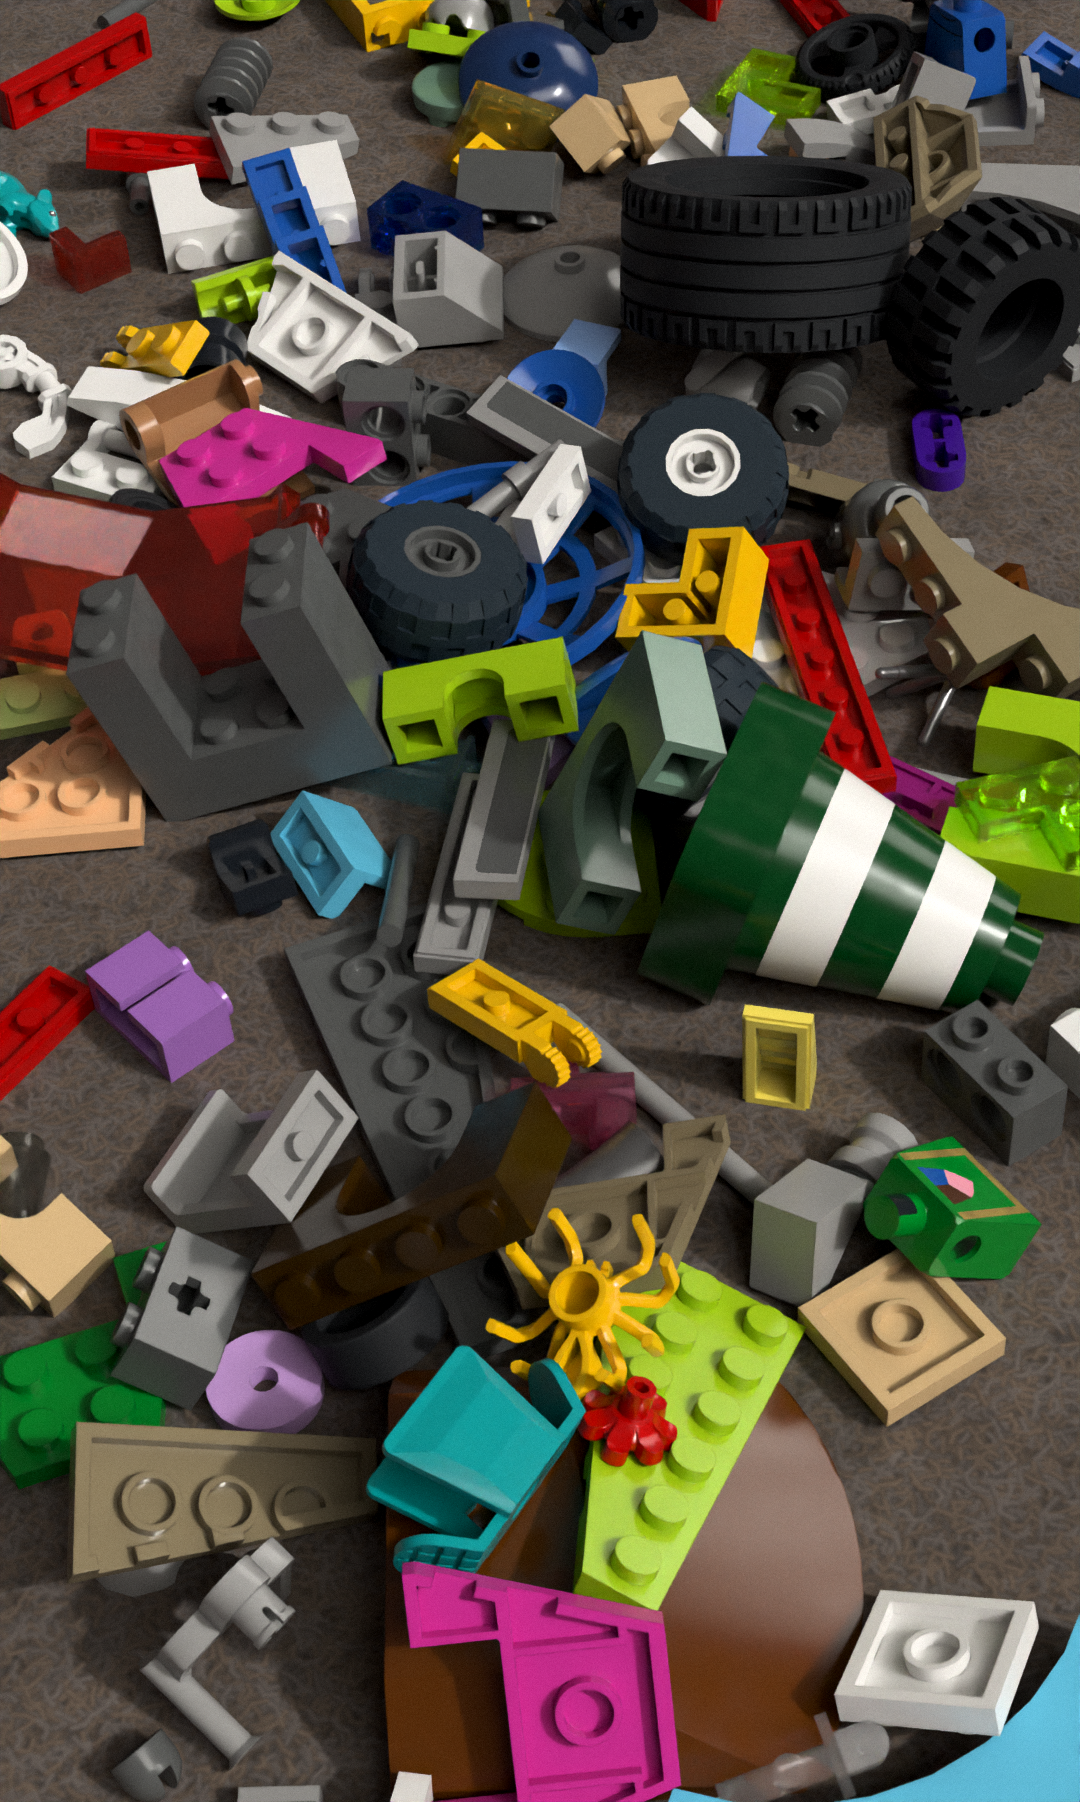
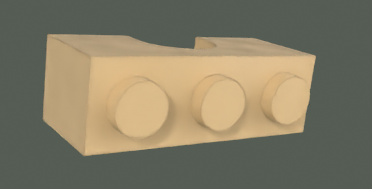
(651, 113)
(50, 1253)

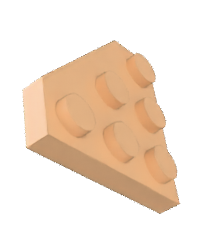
(71, 796)

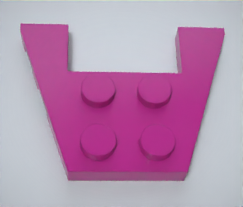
(259, 451)
(579, 1682)

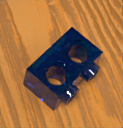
(421, 210)

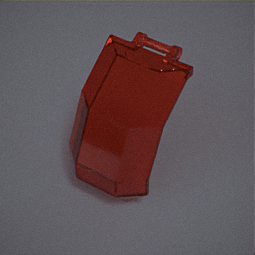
(184, 557)

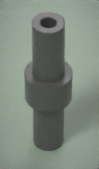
(139, 190)

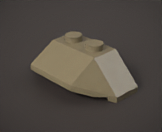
(935, 152)

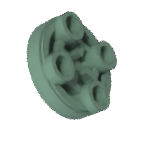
(437, 92)

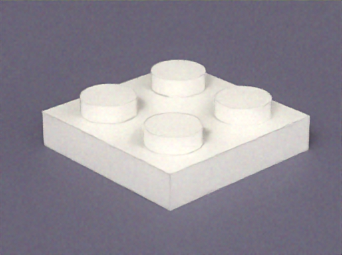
(938, 1662)

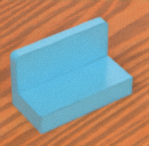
(329, 852)

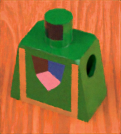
(948, 1213)

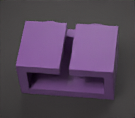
(161, 1005)

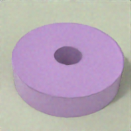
(262, 1357)

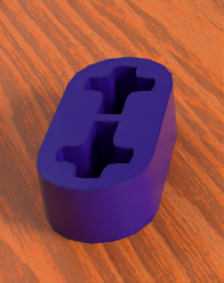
(947, 449)

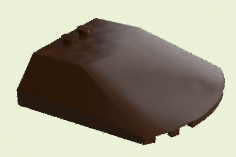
(749, 1623)

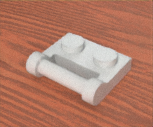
(99, 475)

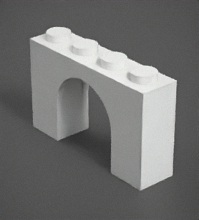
(208, 235)

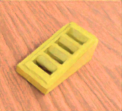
(778, 1057)

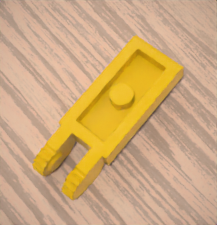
(158, 349)
(515, 1021)

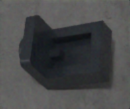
(249, 869)

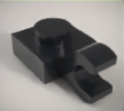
(582, 26)

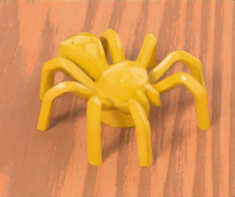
(589, 1306)

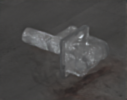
(840, 1756)

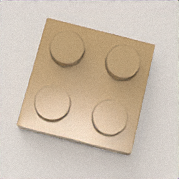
(900, 1334)

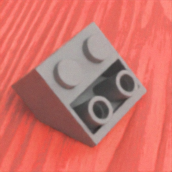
(446, 290)

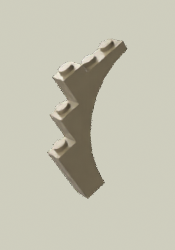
(978, 612)

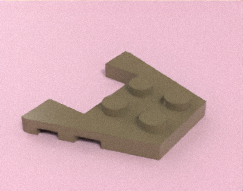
(604, 1212)

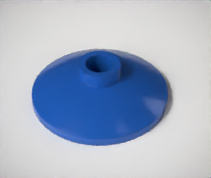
(563, 378)

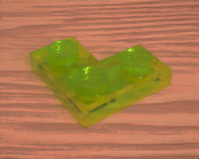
(765, 80)
(1026, 801)

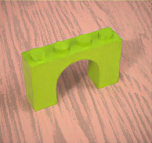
(1011, 734)

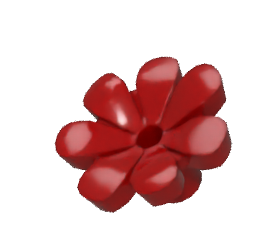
(628, 1423)

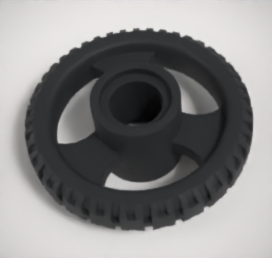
(854, 52)

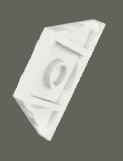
(314, 328)

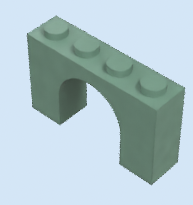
(648, 734)

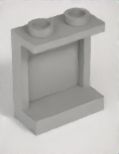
(1012, 115)
(254, 1166)

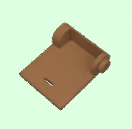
(188, 410)

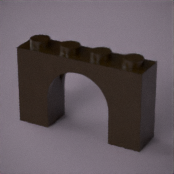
(359, 1245)

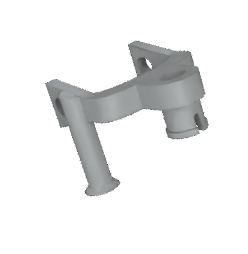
(251, 1599)

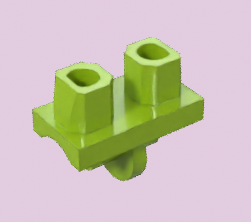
(234, 292)

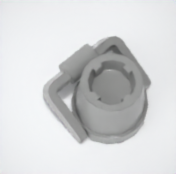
(729, 376)

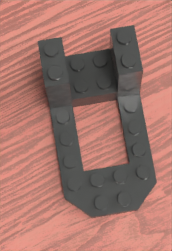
(250, 728)

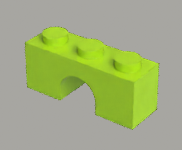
(435, 700)

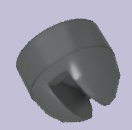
(141, 1767)

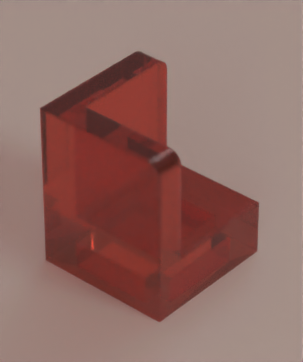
(92, 262)

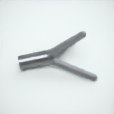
(924, 676)

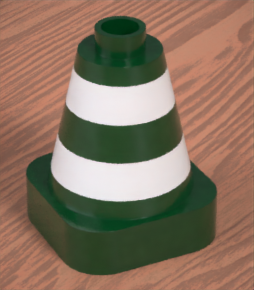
(829, 883)

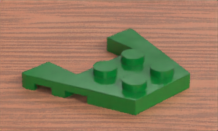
(68, 1383)

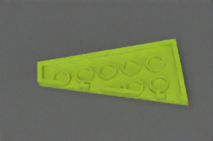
(717, 1379)

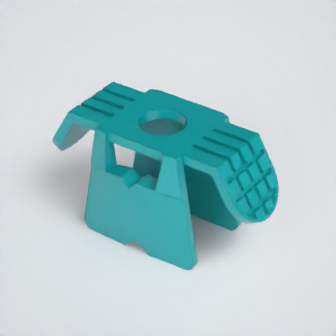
(470, 1445)

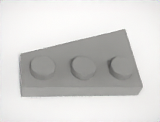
(246, 136)

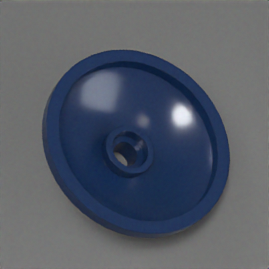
(562, 70)

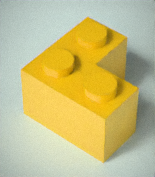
(713, 600)

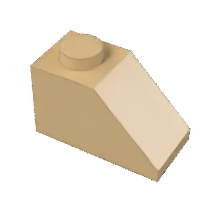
(593, 134)

